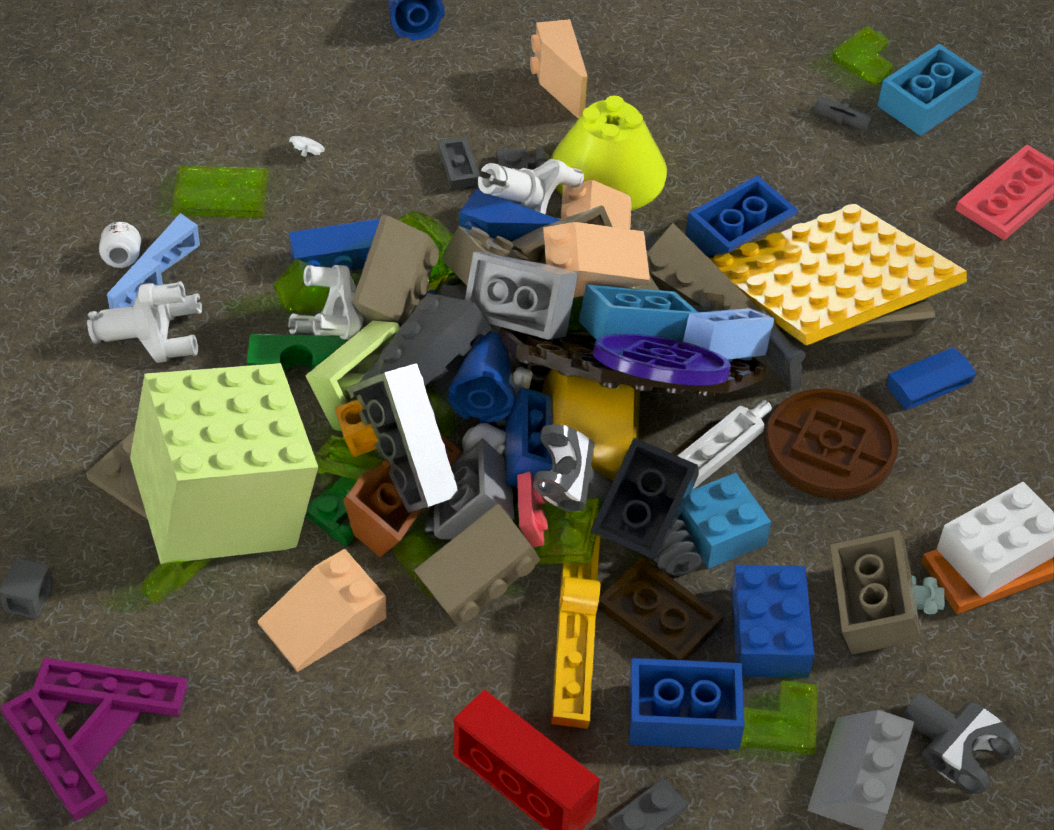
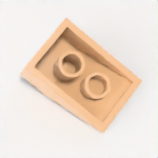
(560, 64)
(598, 254)
(324, 610)

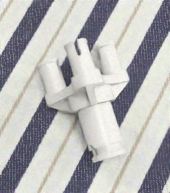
(529, 186)
(339, 315)
(149, 321)

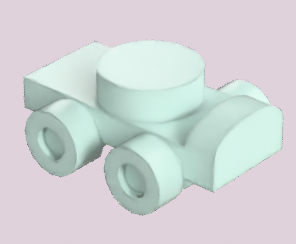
(929, 596)

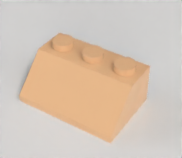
(593, 194)

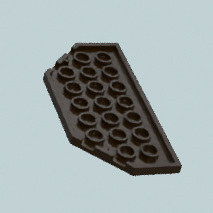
(575, 357)

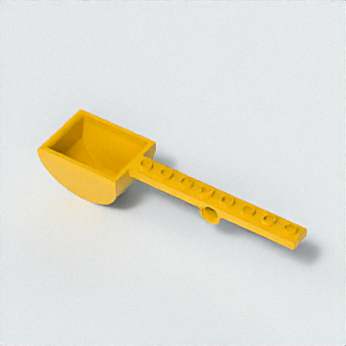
(611, 422)

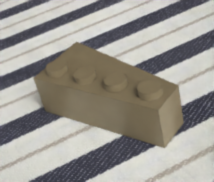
(684, 269)

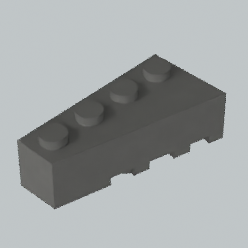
(432, 337)

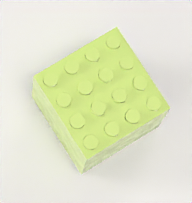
(222, 462)

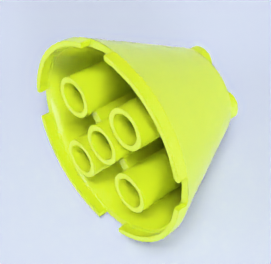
(615, 150)

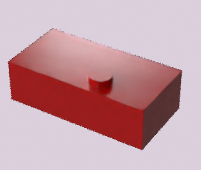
(524, 765)

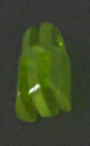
(169, 576)

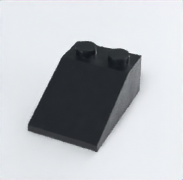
(645, 499)

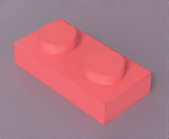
(531, 515)

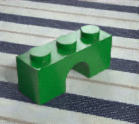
(291, 349)

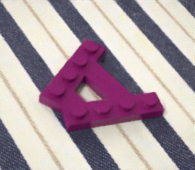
(121, 700)

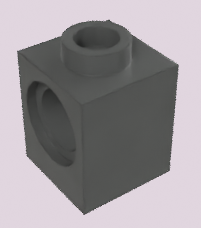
(26, 588)

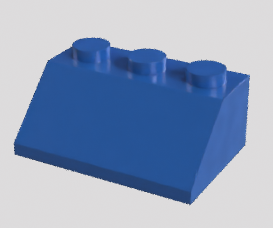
(737, 217)

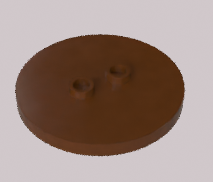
(831, 443)

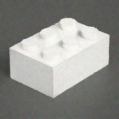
(999, 539)

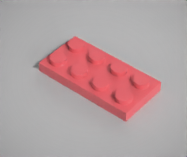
(1011, 193)

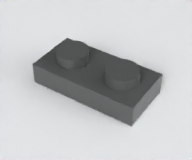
(458, 162)
(650, 810)

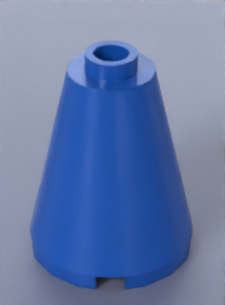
(415, 17)
(484, 381)

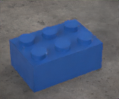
(772, 621)
(685, 703)

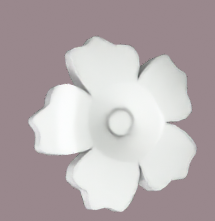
(306, 145)

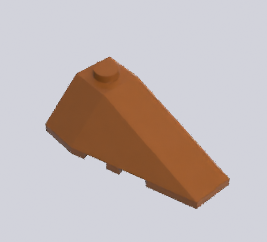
(377, 509)

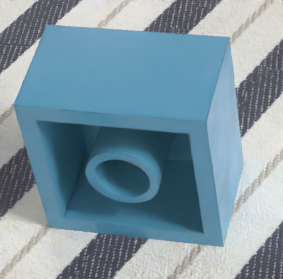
(725, 520)

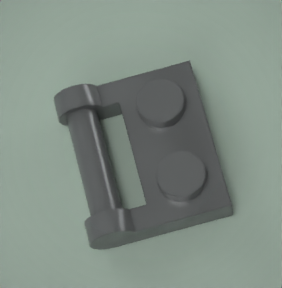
(784, 357)

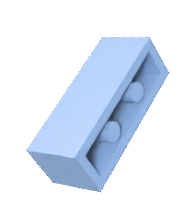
(730, 332)

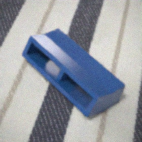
(930, 378)

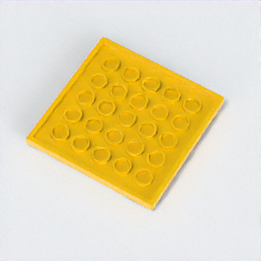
(836, 273)

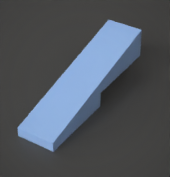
(171, 246)

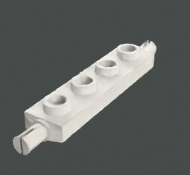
(726, 439)

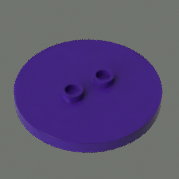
(662, 359)

